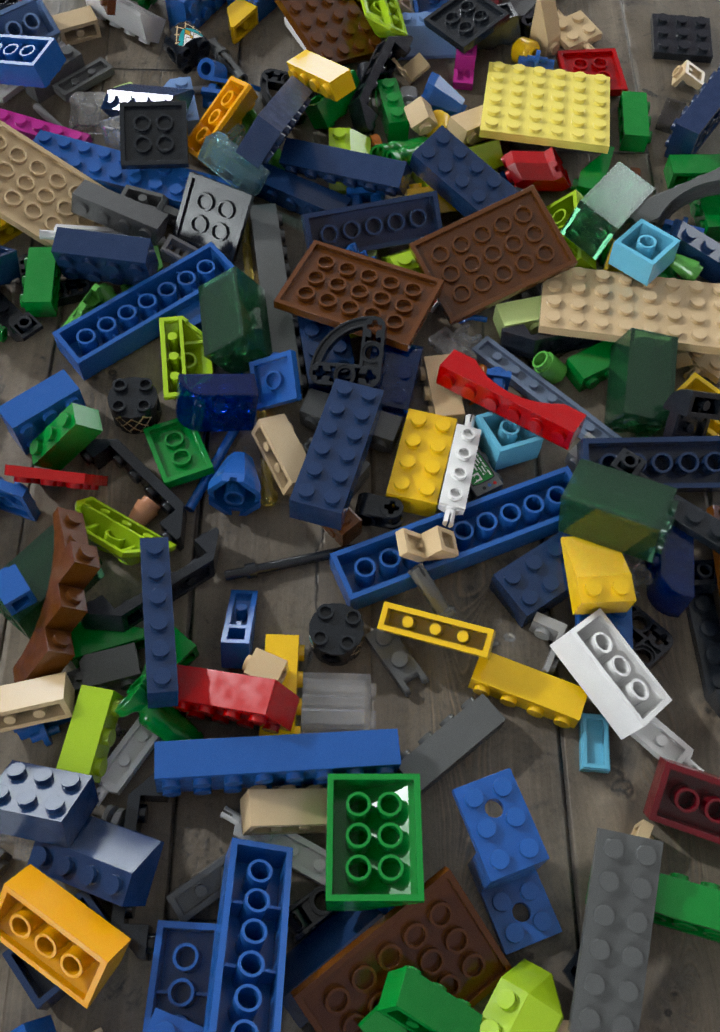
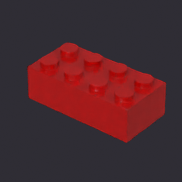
(236, 698)

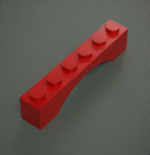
(550, 421)

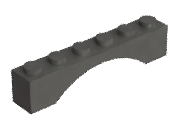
(665, 204)

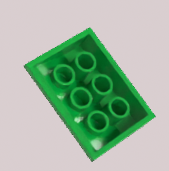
(373, 841)

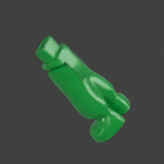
(398, 149)
(164, 722)

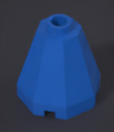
(443, 95)
(235, 486)

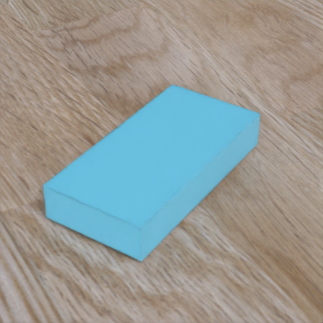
(594, 743)

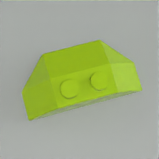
(384, 17)
(351, 140)
(180, 352)
(114, 531)
(523, 1002)

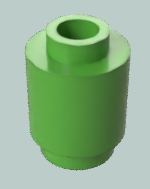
(549, 367)

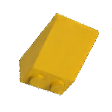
(596, 577)

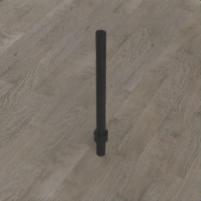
(252, 570)

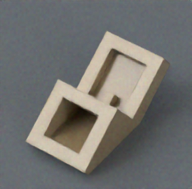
(430, 545)

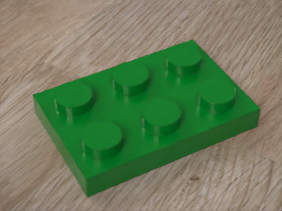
(178, 453)

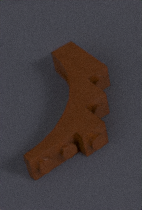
(65, 601)

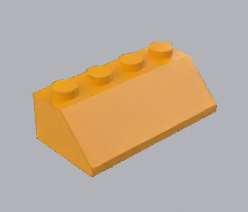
(223, 114)
(59, 935)

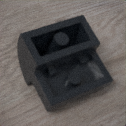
(691, 412)

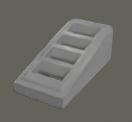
(178, 245)

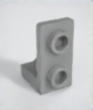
(548, 629)

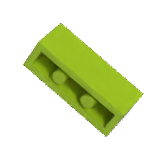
(91, 732)

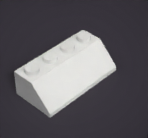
(133, 19)
(611, 674)

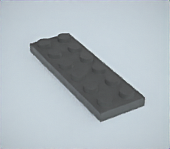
(616, 933)

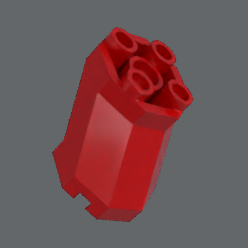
(536, 168)

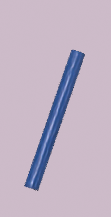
(216, 462)

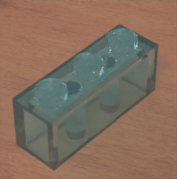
(221, 157)

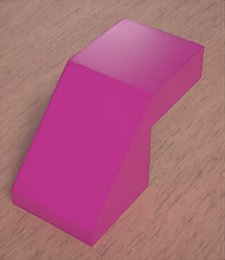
(464, 69)

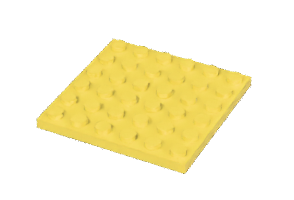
(546, 107)

